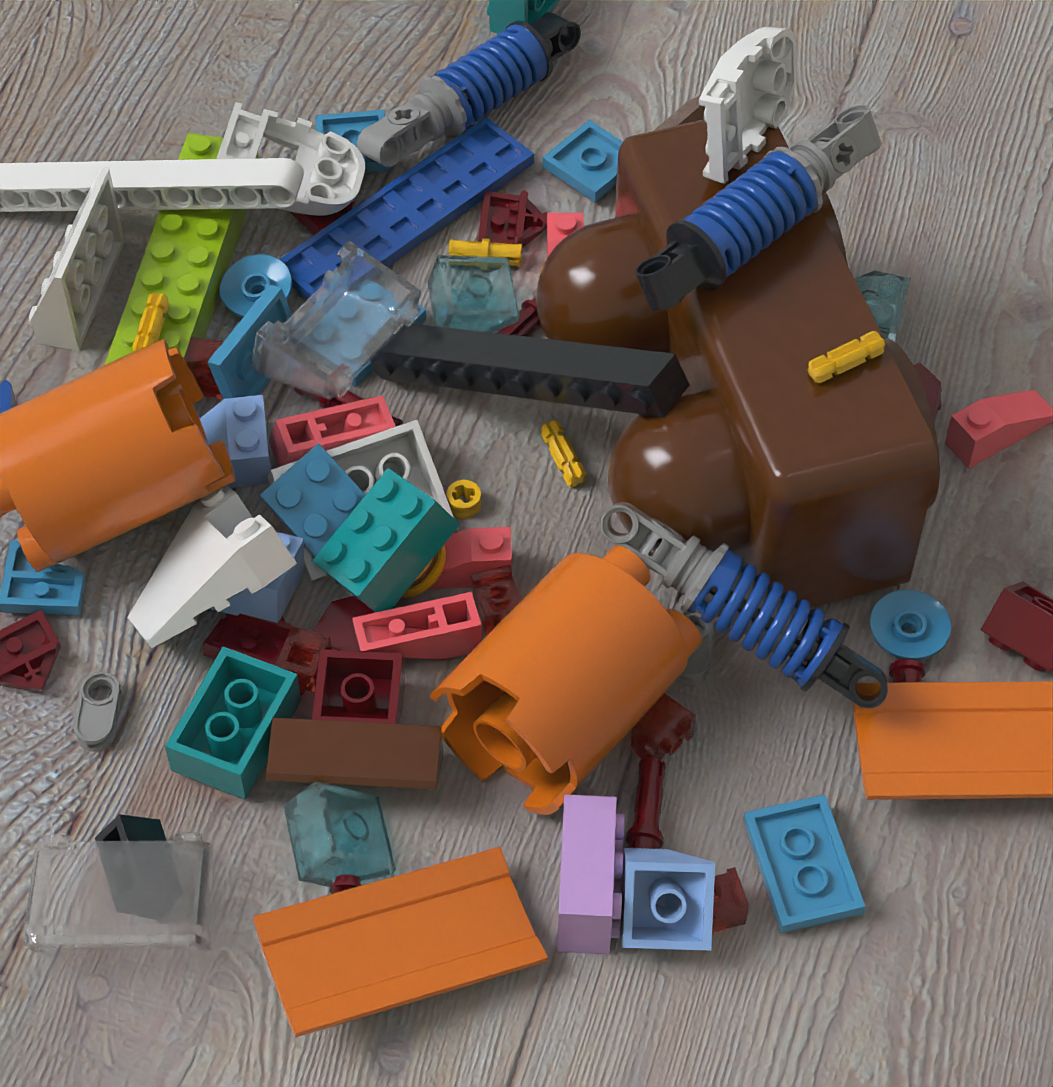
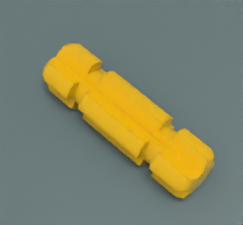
(151, 321)
(846, 357)
(563, 453)

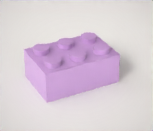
(590, 874)

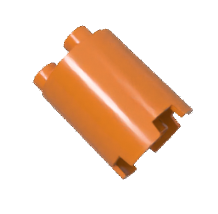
(106, 454)
(565, 676)

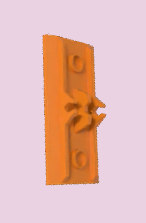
(957, 740)
(397, 941)

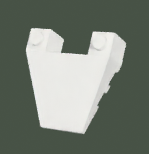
(209, 561)

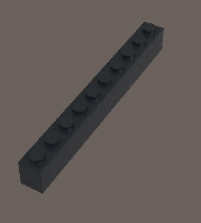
(534, 368)

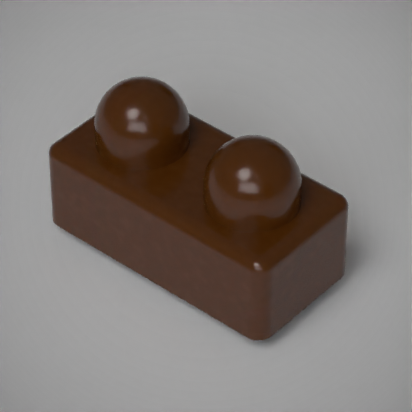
(787, 471)

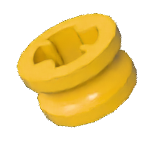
(471, 492)

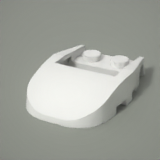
(746, 96)
(329, 161)

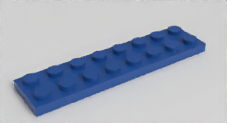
(414, 203)

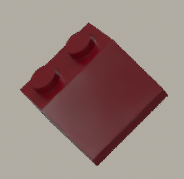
(1023, 623)
(359, 687)

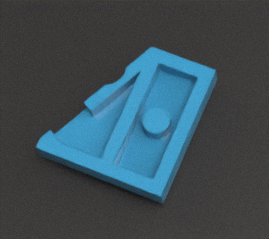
(53, 590)

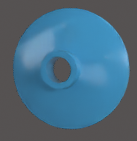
(250, 276)
(912, 612)

